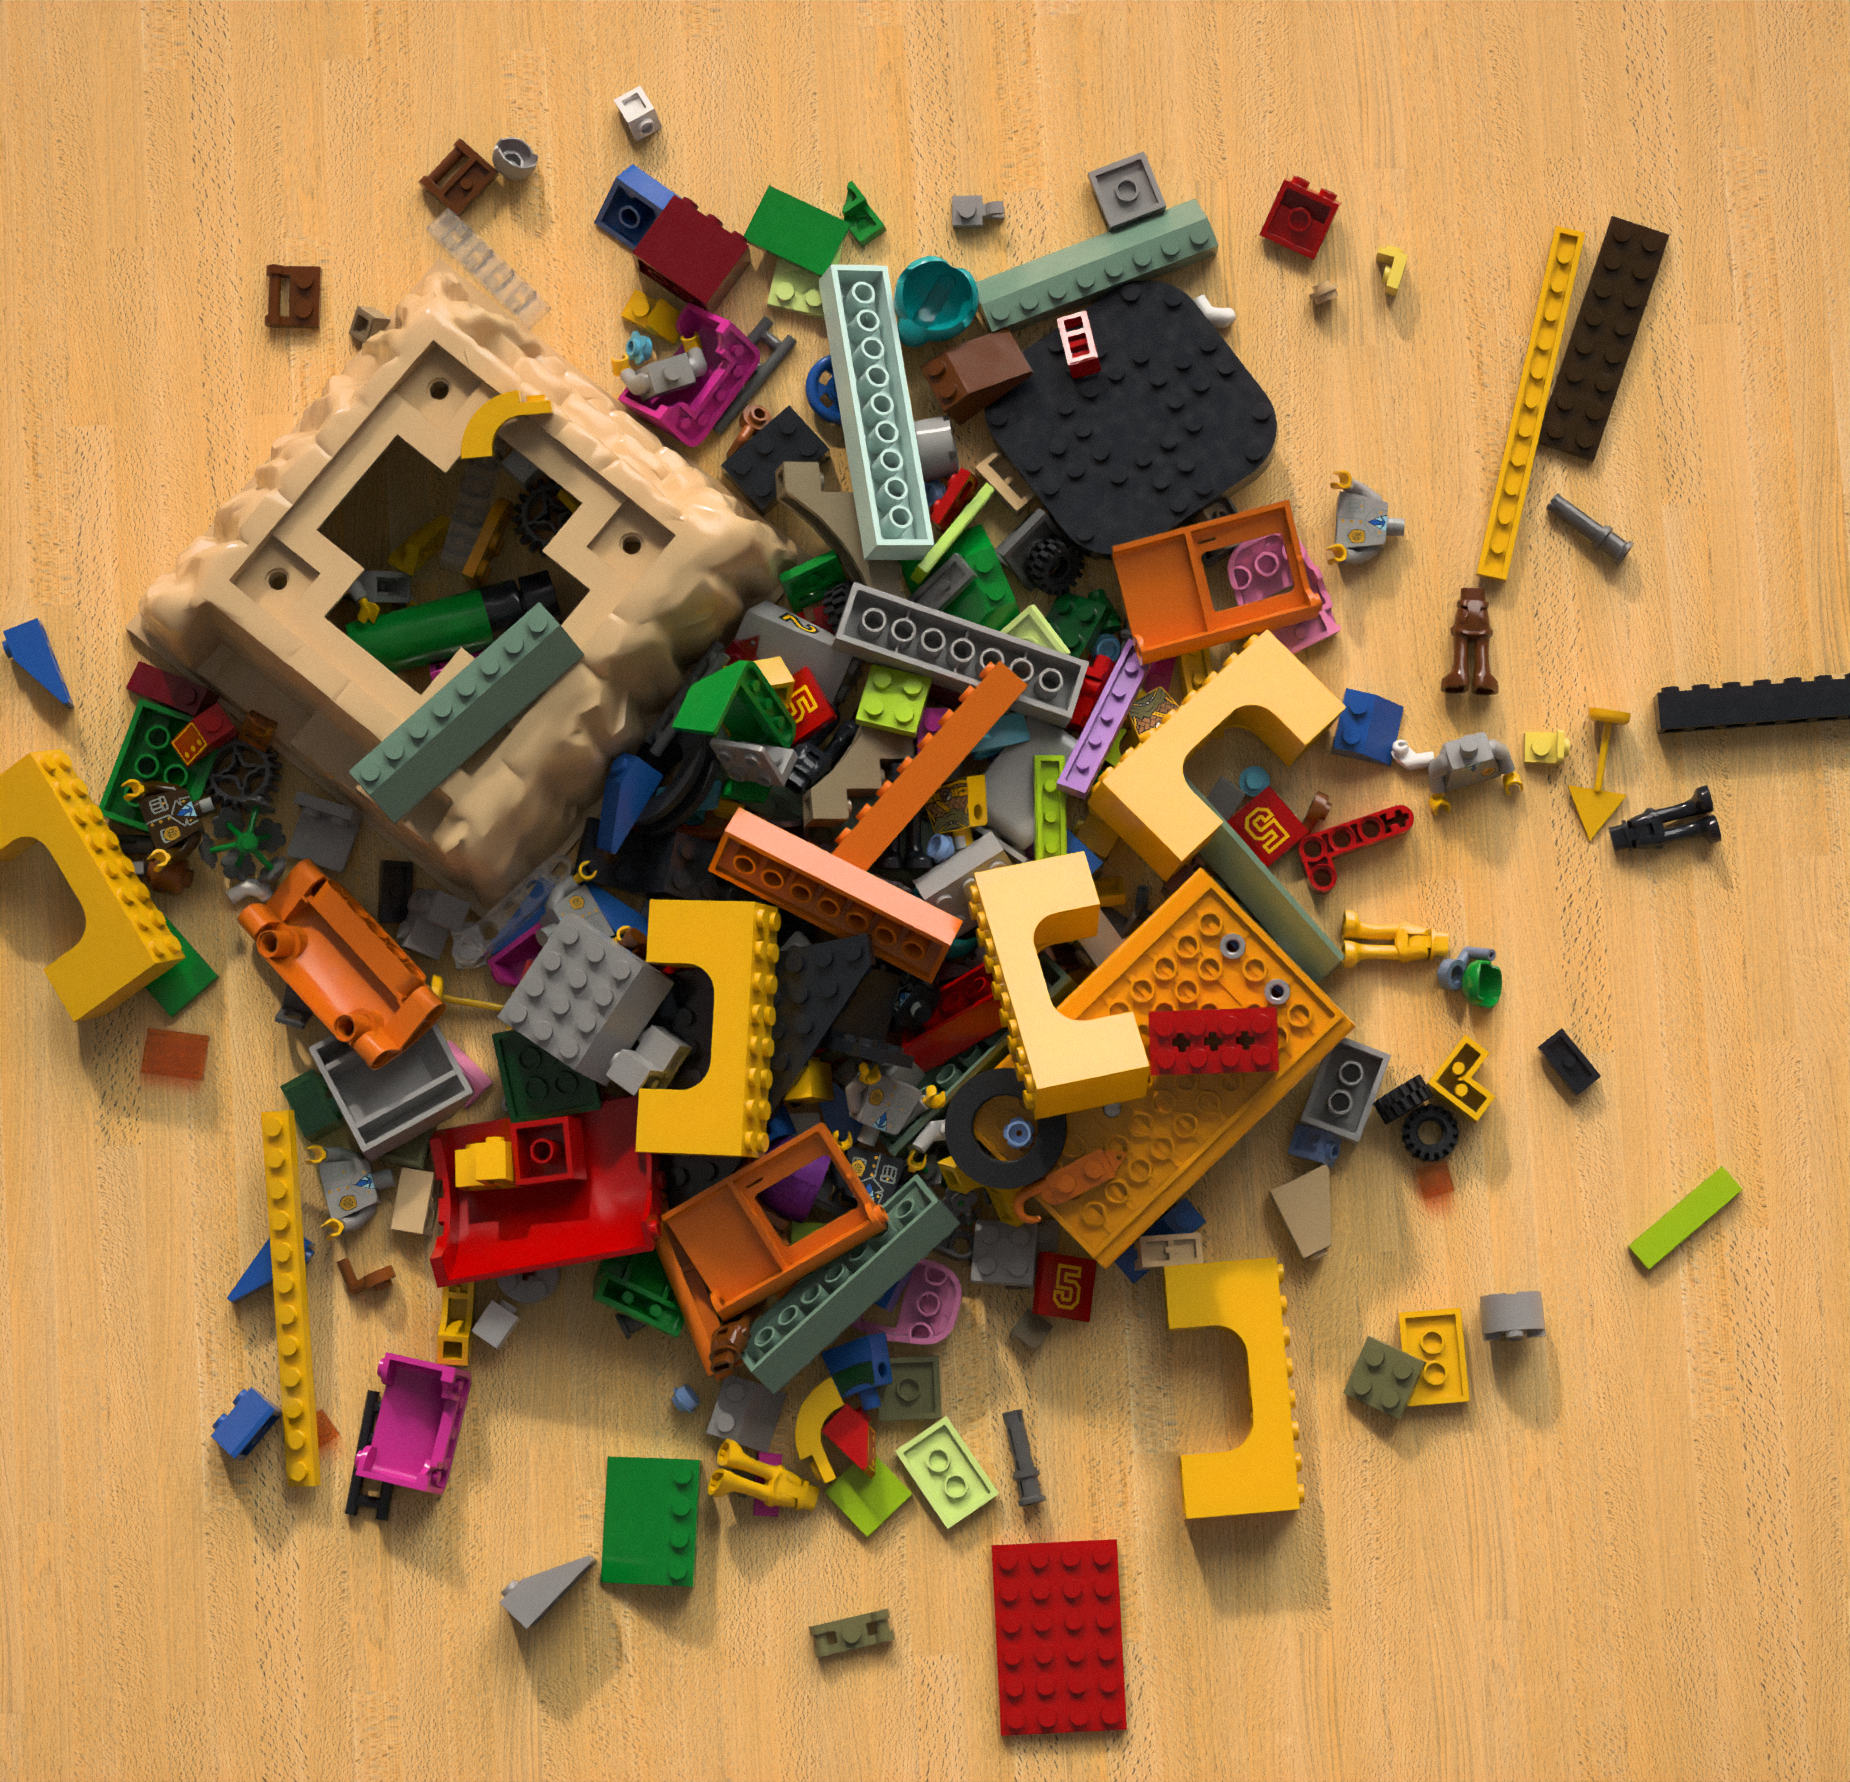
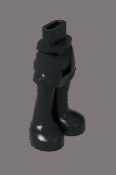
(813, 762)
(1648, 830)
(914, 855)

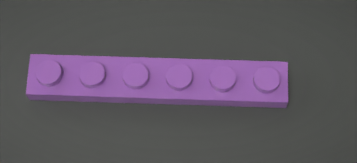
(1103, 724)

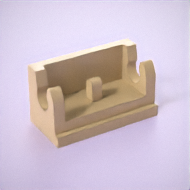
(1008, 484)
(416, 1202)
(1168, 1250)

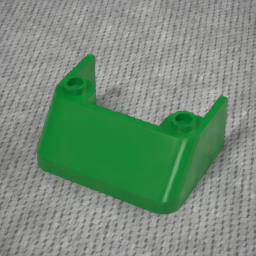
(748, 709)

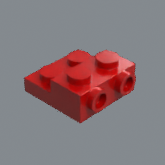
(1300, 217)

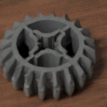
(527, 527)
(254, 771)

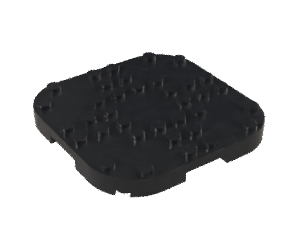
(1148, 435)

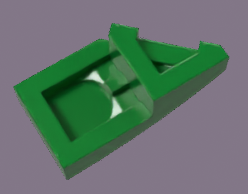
(863, 220)

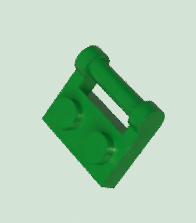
(810, 580)

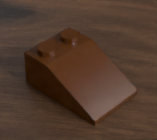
(976, 373)

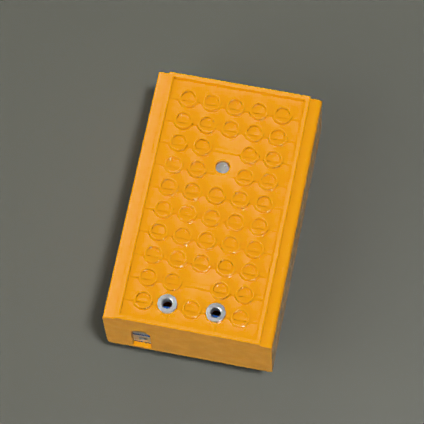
(1184, 957)

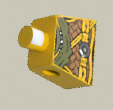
(1147, 713)
(958, 808)

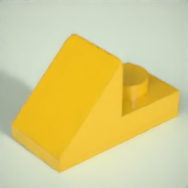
(652, 316)

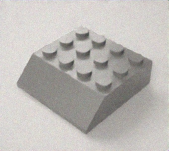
(585, 998)
(398, 1099)

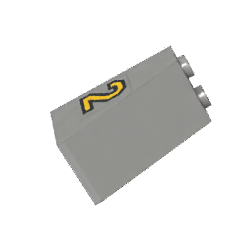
(799, 646)

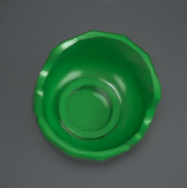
(1482, 983)

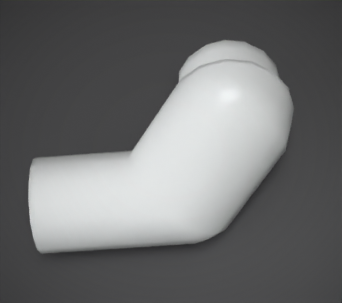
(1217, 316)
(1408, 758)
(932, 1132)

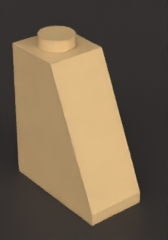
(1306, 1212)

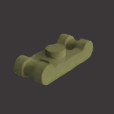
(851, 1633)

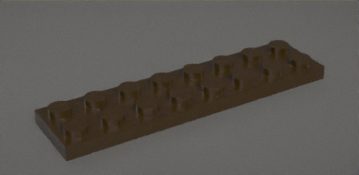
(1602, 338)

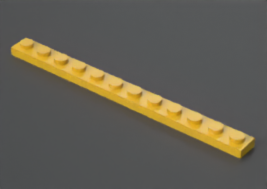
(1530, 404)
(290, 1298)

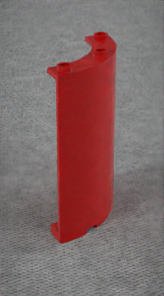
(549, 1225)

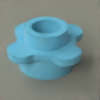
(639, 348)

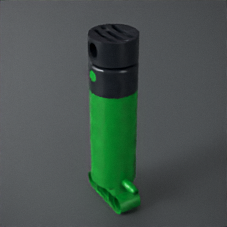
(442, 626)

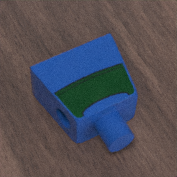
(860, 1368)

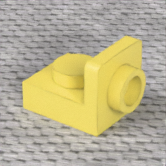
(1392, 274)
(1545, 747)

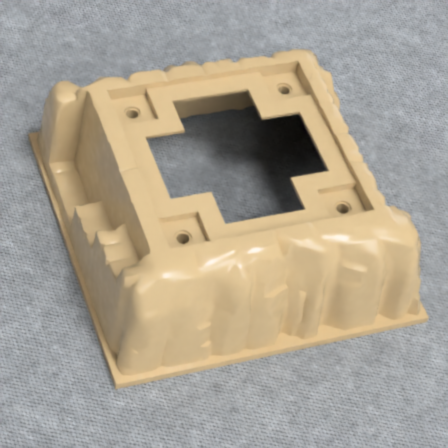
(638, 626)

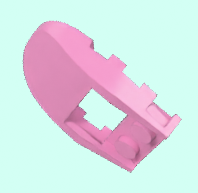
(1262, 569)
(927, 1309)

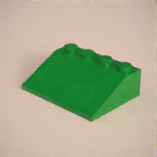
(151, 757)
(651, 1521)

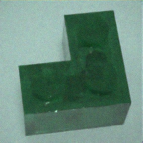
(313, 1107)

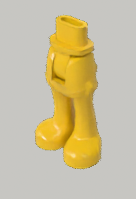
(1410, 941)
(780, 1486)

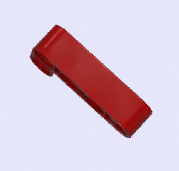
(1357, 842)

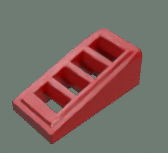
(1085, 361)

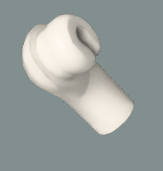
(250, 887)

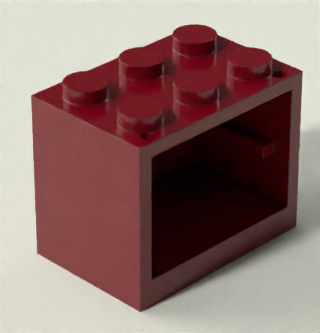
(692, 254)

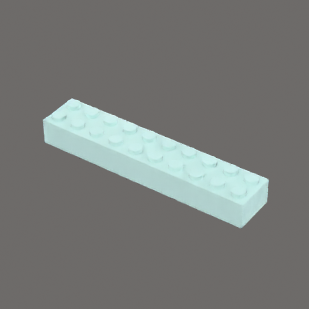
(876, 413)

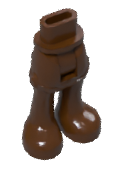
(1473, 626)
(731, 1339)

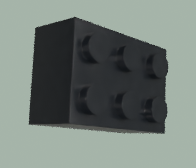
(755, 463)

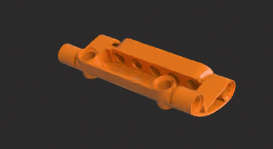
(343, 965)

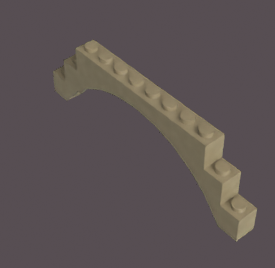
(836, 522)

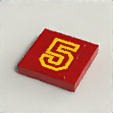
(808, 706)
(1268, 826)
(1064, 1286)

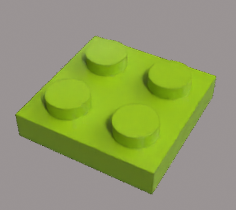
(893, 701)

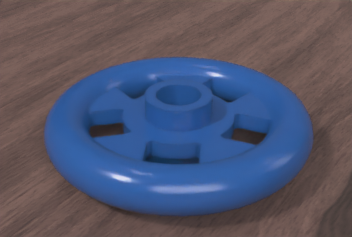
(815, 390)

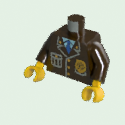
(170, 818)

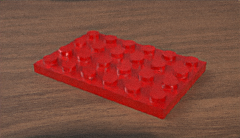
(1059, 1637)

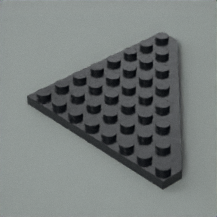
(811, 994)

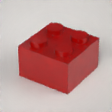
(548, 1151)

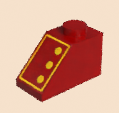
(204, 735)
(854, 1436)

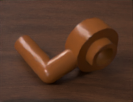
(751, 421)
(1318, 810)
(378, 1279)

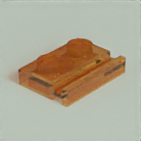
(175, 1054)

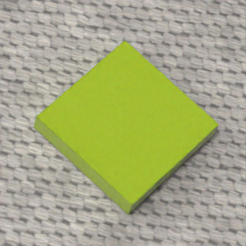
(868, 1500)

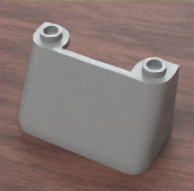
(1011, 781)

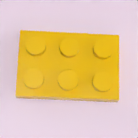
(1439, 1341)

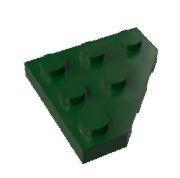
(539, 1083)

